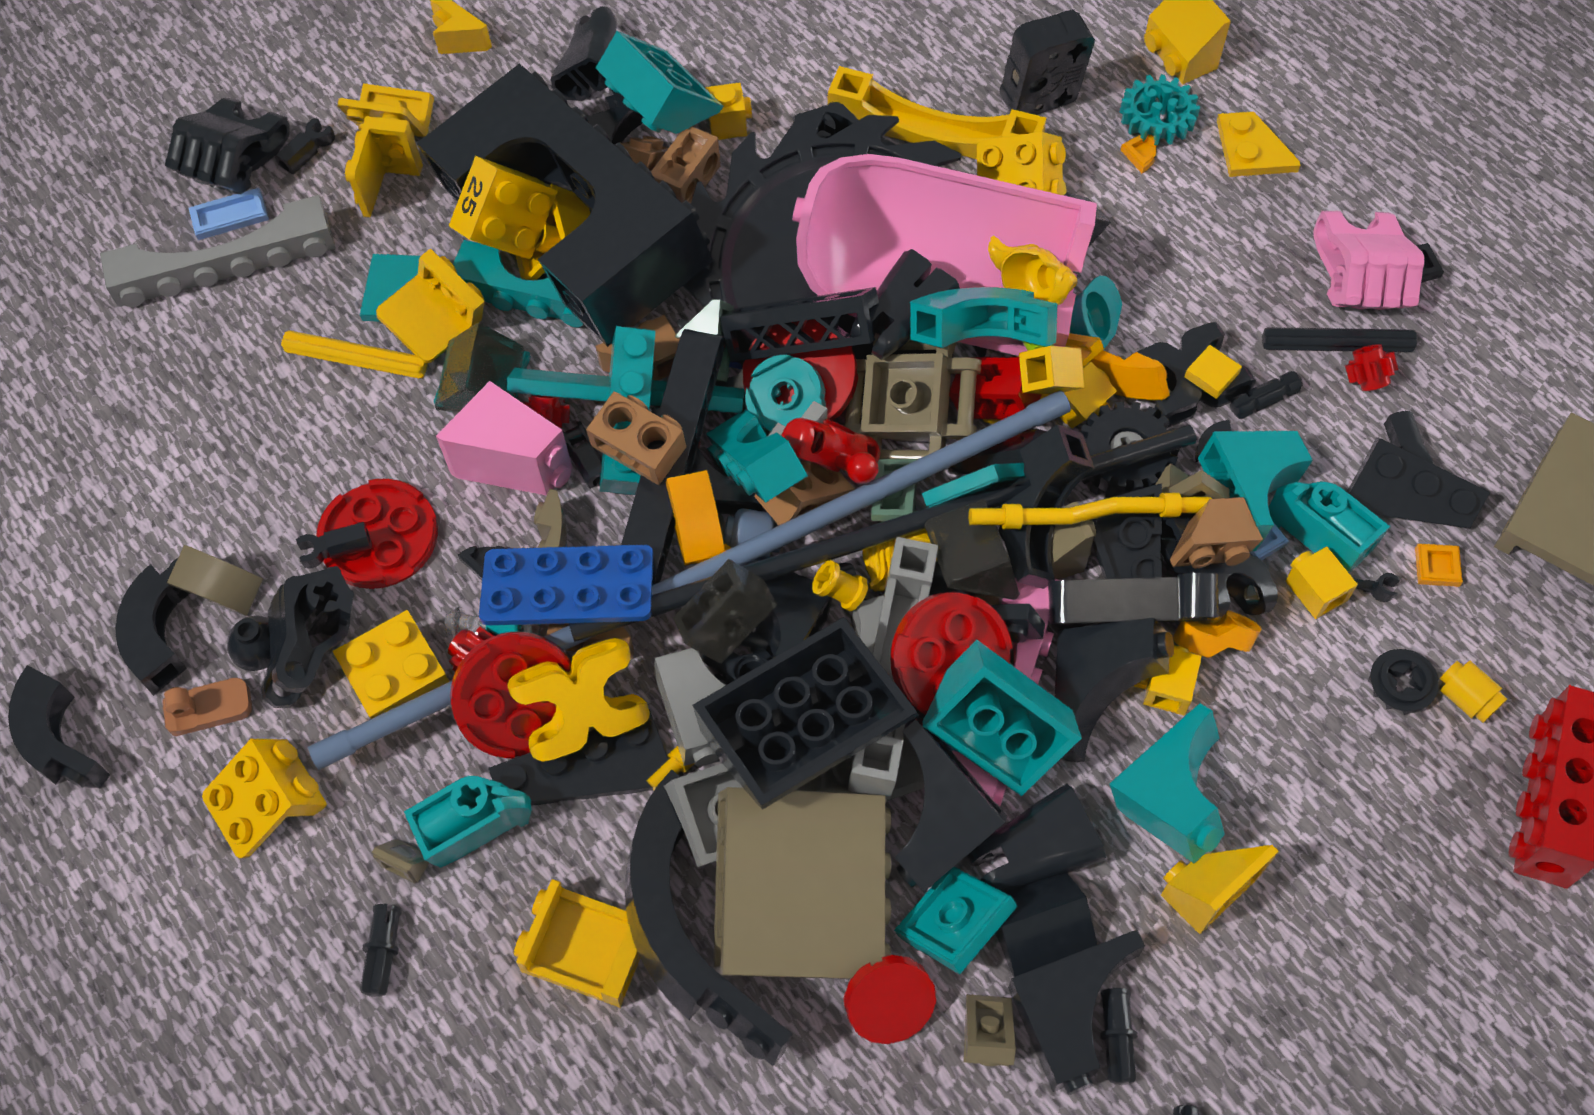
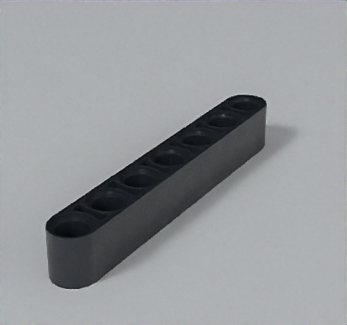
(687, 402)

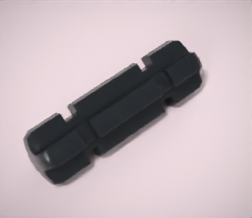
(1266, 394)

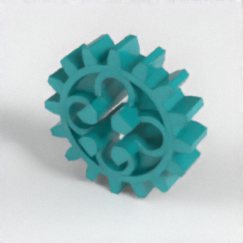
(1144, 113)

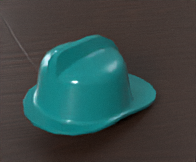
(1097, 310)

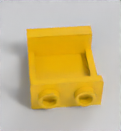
(579, 945)

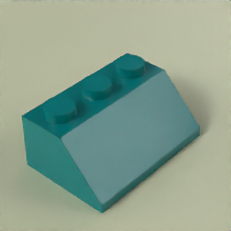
(655, 85)
(1001, 719)

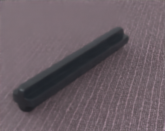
(1338, 339)

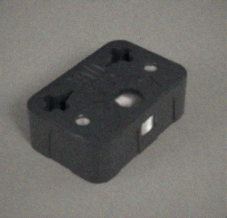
(1047, 63)

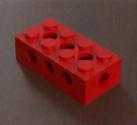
(1559, 799)

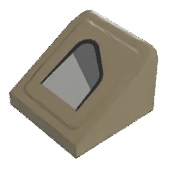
(401, 859)

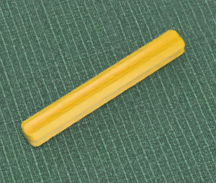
(353, 354)

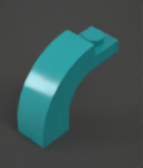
(982, 311)

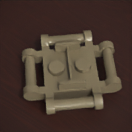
(910, 398)

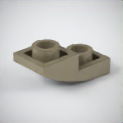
(551, 521)
(215, 580)

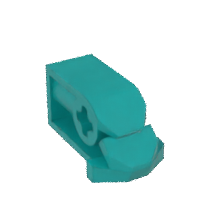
(1328, 516)
(465, 818)

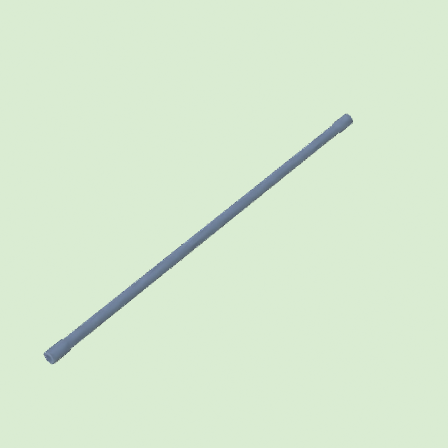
(1034, 415)

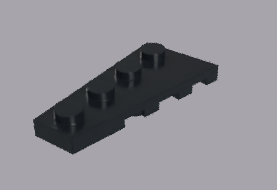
(596, 770)

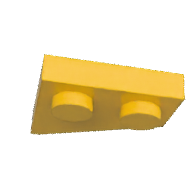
(1253, 147)

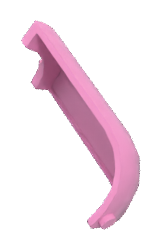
(875, 207)

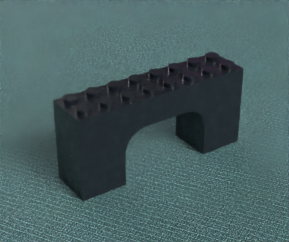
(638, 236)

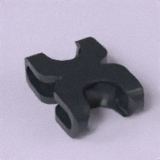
(1184, 394)
(1233, 581)

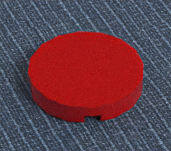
(890, 999)

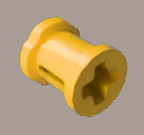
(840, 585)

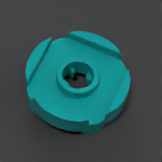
(766, 386)

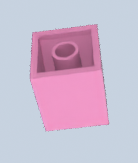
(505, 444)

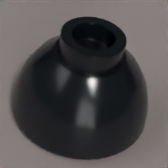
(250, 643)

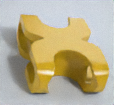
(579, 699)

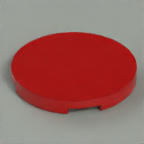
(834, 365)
(399, 527)
(935, 636)
(482, 698)

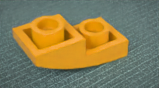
(1135, 376)
(695, 517)

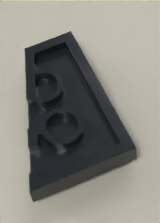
(1411, 488)
(1130, 542)

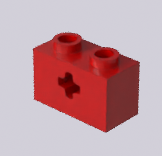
(997, 389)

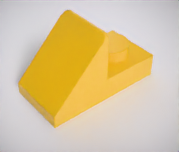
(458, 29)

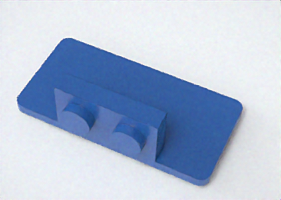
(567, 585)

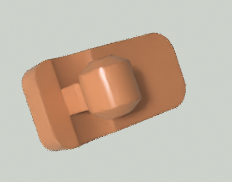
(206, 706)

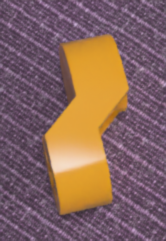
(1209, 639)

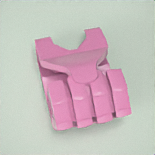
(1369, 266)

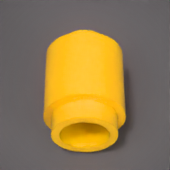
(1472, 690)

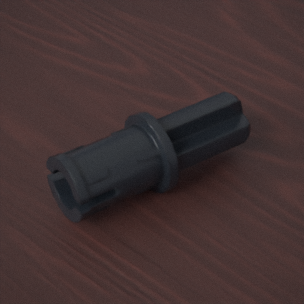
(380, 950)
(1118, 1035)

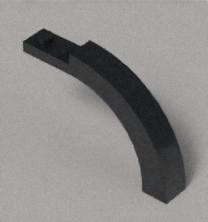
(667, 950)

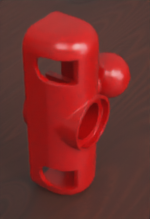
(834, 447)

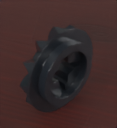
(1422, 678)

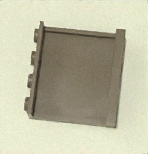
(1558, 504)
(801, 885)

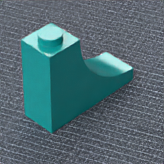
(1254, 466)
(1163, 792)

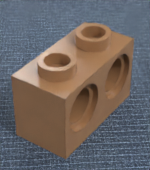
(688, 160)
(630, 444)
(809, 493)

